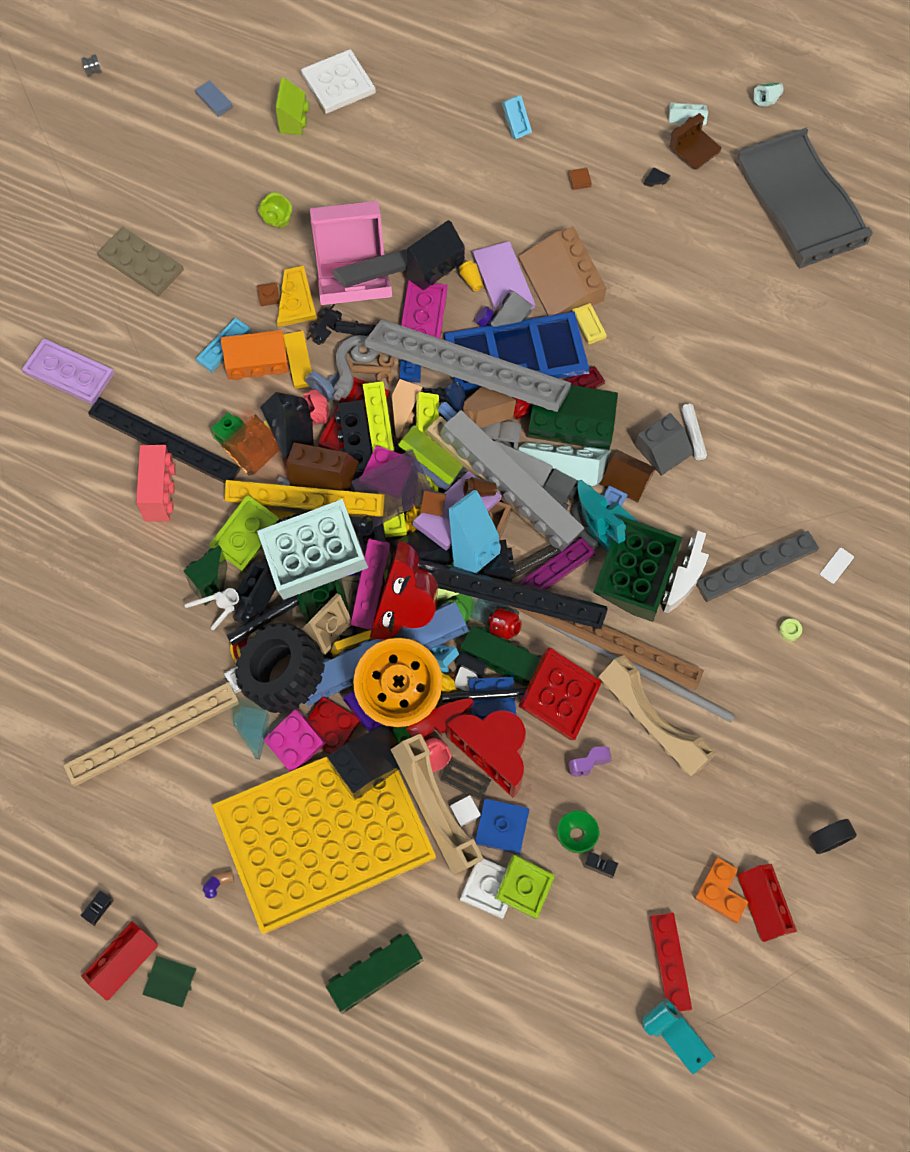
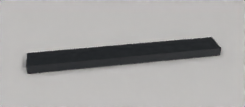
(154, 435)

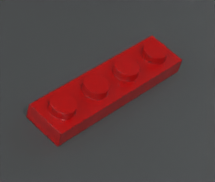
(670, 961)

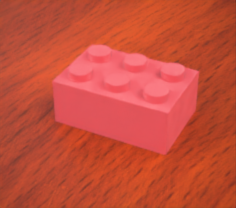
(155, 483)

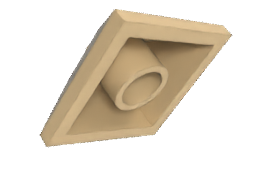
(330, 619)

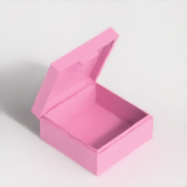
(345, 237)

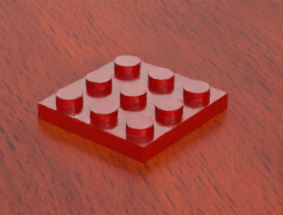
(560, 694)

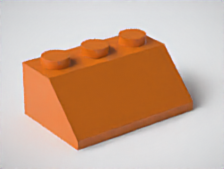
(255, 355)

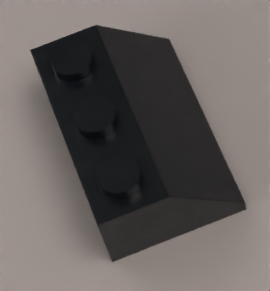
(434, 255)

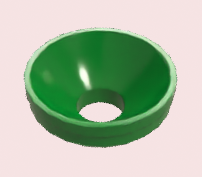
(582, 821)

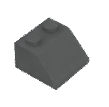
(664, 444)

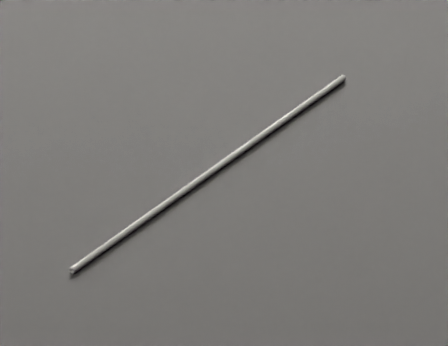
(643, 671)

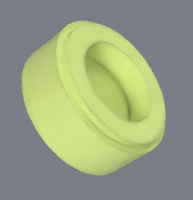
(790, 630)

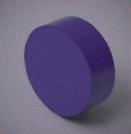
(484, 316)

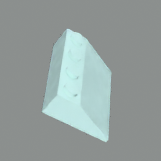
(312, 549)

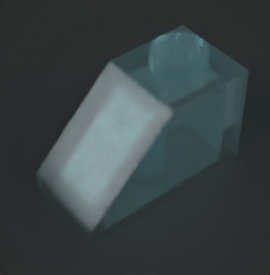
(252, 728)

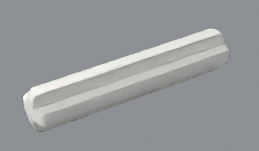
(694, 432)

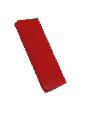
(767, 902)
(119, 961)

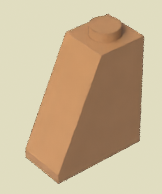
(489, 407)

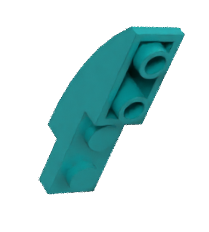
(597, 515)

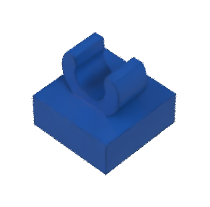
(410, 372)

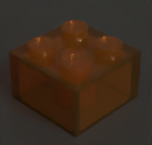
(251, 445)

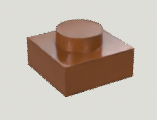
(268, 294)

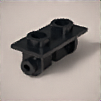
(328, 318)

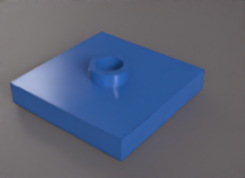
(502, 826)

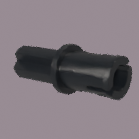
(354, 328)

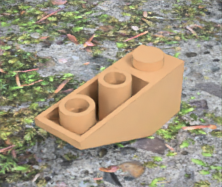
(404, 407)

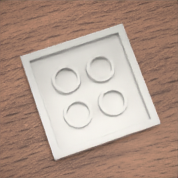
(338, 81)

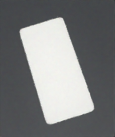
(837, 565)

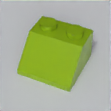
(291, 108)

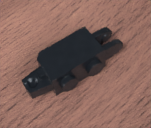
(254, 591)

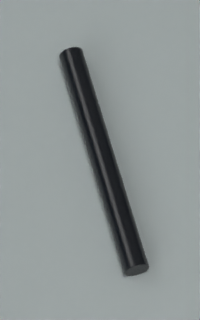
(483, 695)

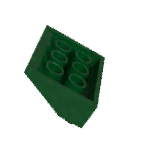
(582, 420)
(638, 569)

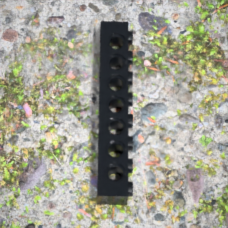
(354, 413)

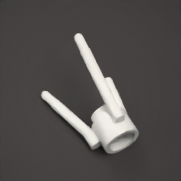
(224, 599)

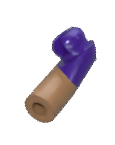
(215, 881)

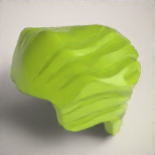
(275, 210)

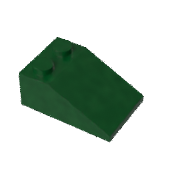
(316, 598)

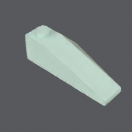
(582, 465)

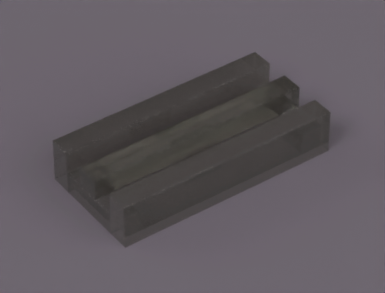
(462, 788)

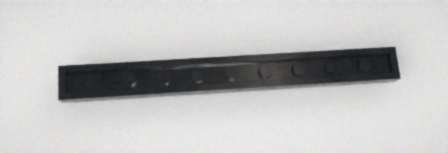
(515, 594)

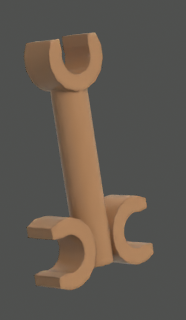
(382, 370)

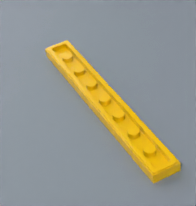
(304, 497)

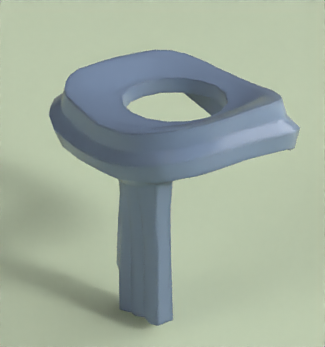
(324, 386)

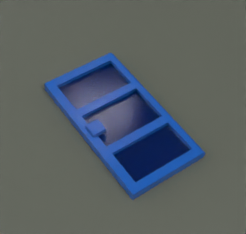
(540, 344)

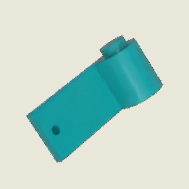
(678, 1033)

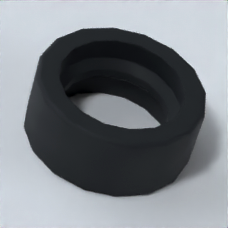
(832, 836)

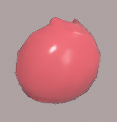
(440, 753)

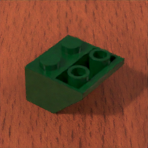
(207, 574)

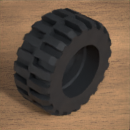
(262, 655)

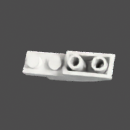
(686, 576)

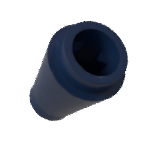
(456, 395)

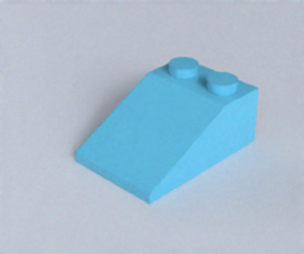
(472, 533)

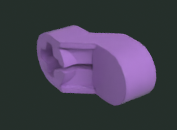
(583, 766)

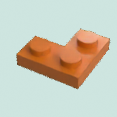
(715, 891)

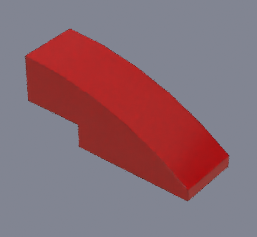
(439, 718)

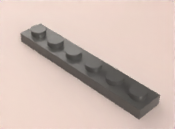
(757, 566)

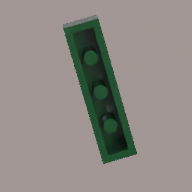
(501, 655)
(374, 973)

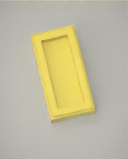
(589, 324)

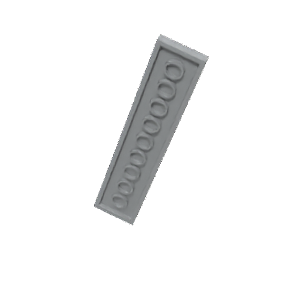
(468, 365)

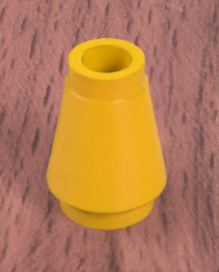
(470, 273)

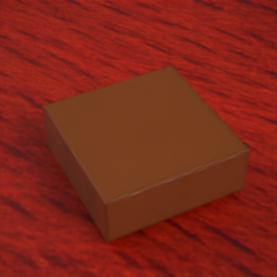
(580, 178)
(433, 503)

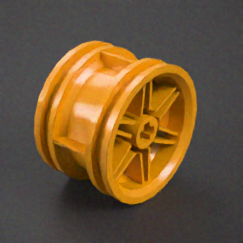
(389, 711)

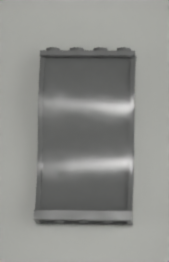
(803, 198)

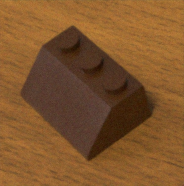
(320, 468)

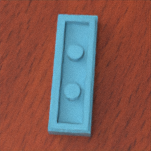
(212, 355)

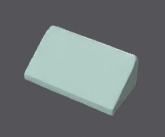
(681, 112)

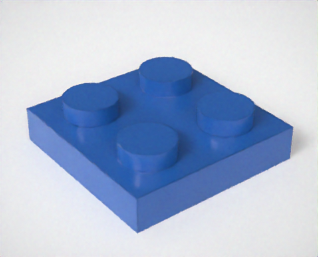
(483, 708)

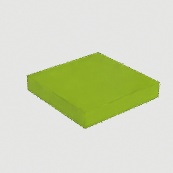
(524, 887)

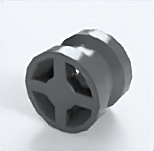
(91, 65)

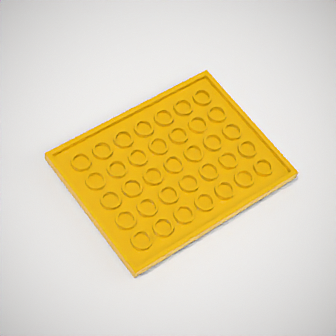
(311, 845)

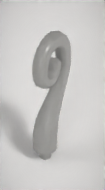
(346, 380)

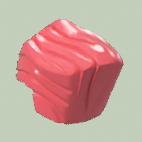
(317, 406)

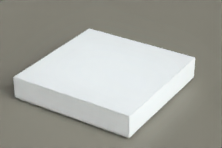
(483, 887)

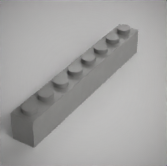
(511, 481)

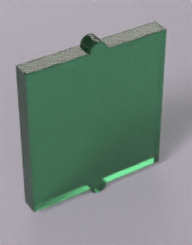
(169, 981)

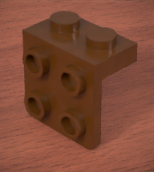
(692, 143)

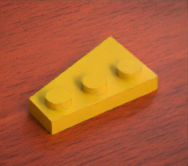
(296, 298)

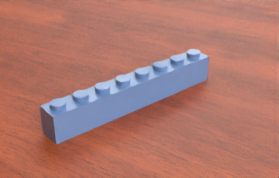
(340, 670)

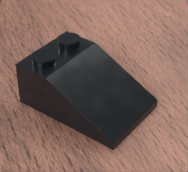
(289, 421)
(365, 761)

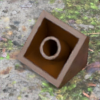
(628, 475)

